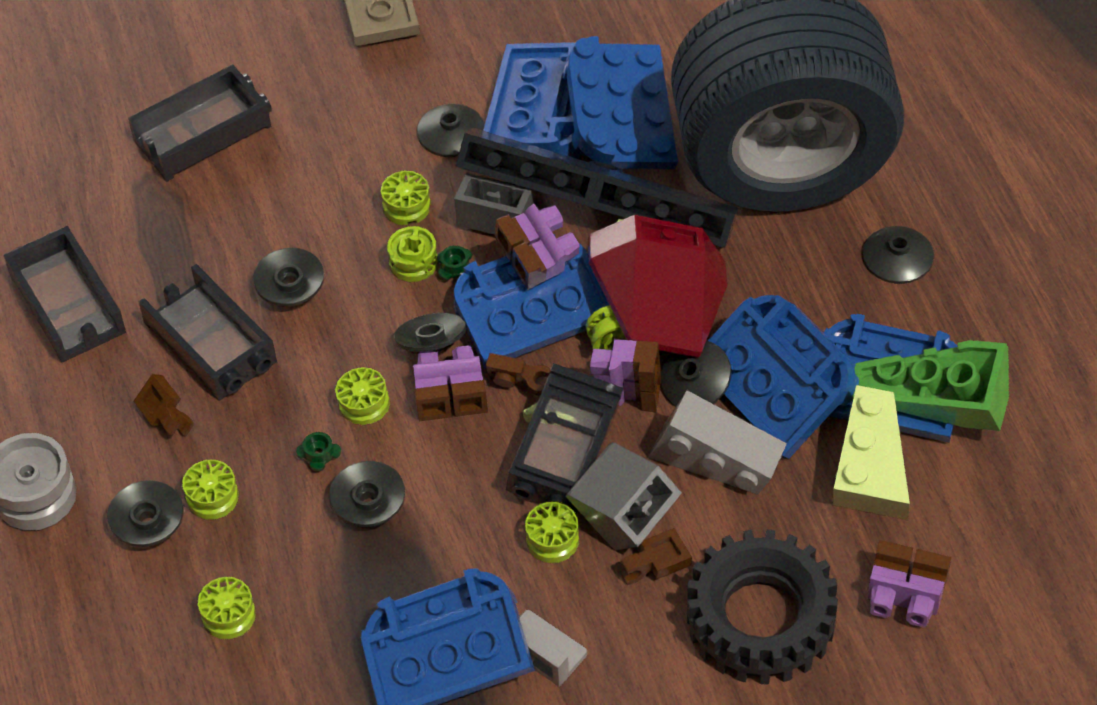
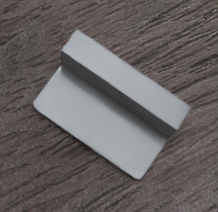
(550, 649)

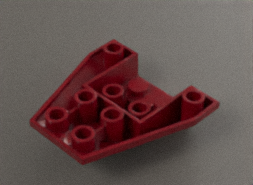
(660, 281)

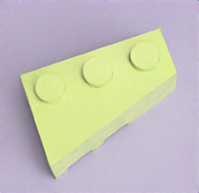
(871, 459)

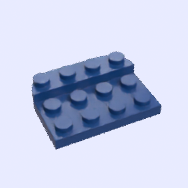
(533, 98)
(620, 104)
(513, 320)
(871, 341)
(783, 369)
(445, 641)

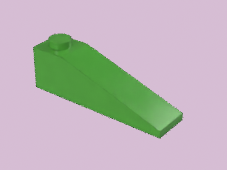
(949, 385)

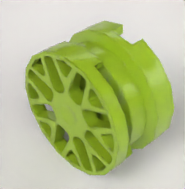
(397, 189)
(411, 265)
(603, 332)
(356, 386)
(223, 488)
(559, 524)
(234, 600)

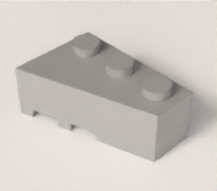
(717, 445)

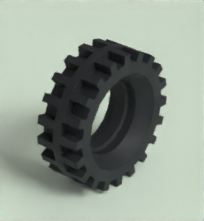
(766, 563)

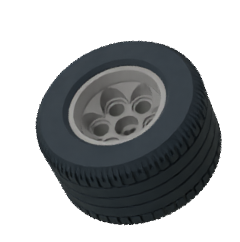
(786, 101)

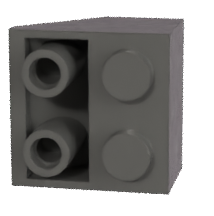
(485, 199)
(623, 496)

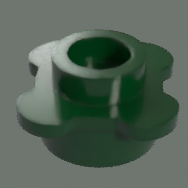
(450, 256)
(315, 442)

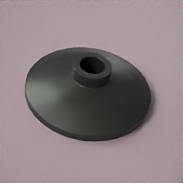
(444, 126)
(898, 254)
(284, 267)
(430, 332)
(707, 382)
(367, 481)
(145, 501)

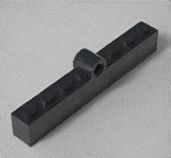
(592, 184)

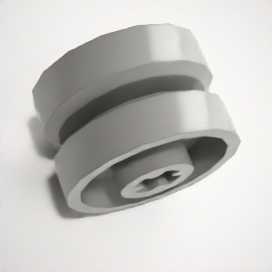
(34, 482)

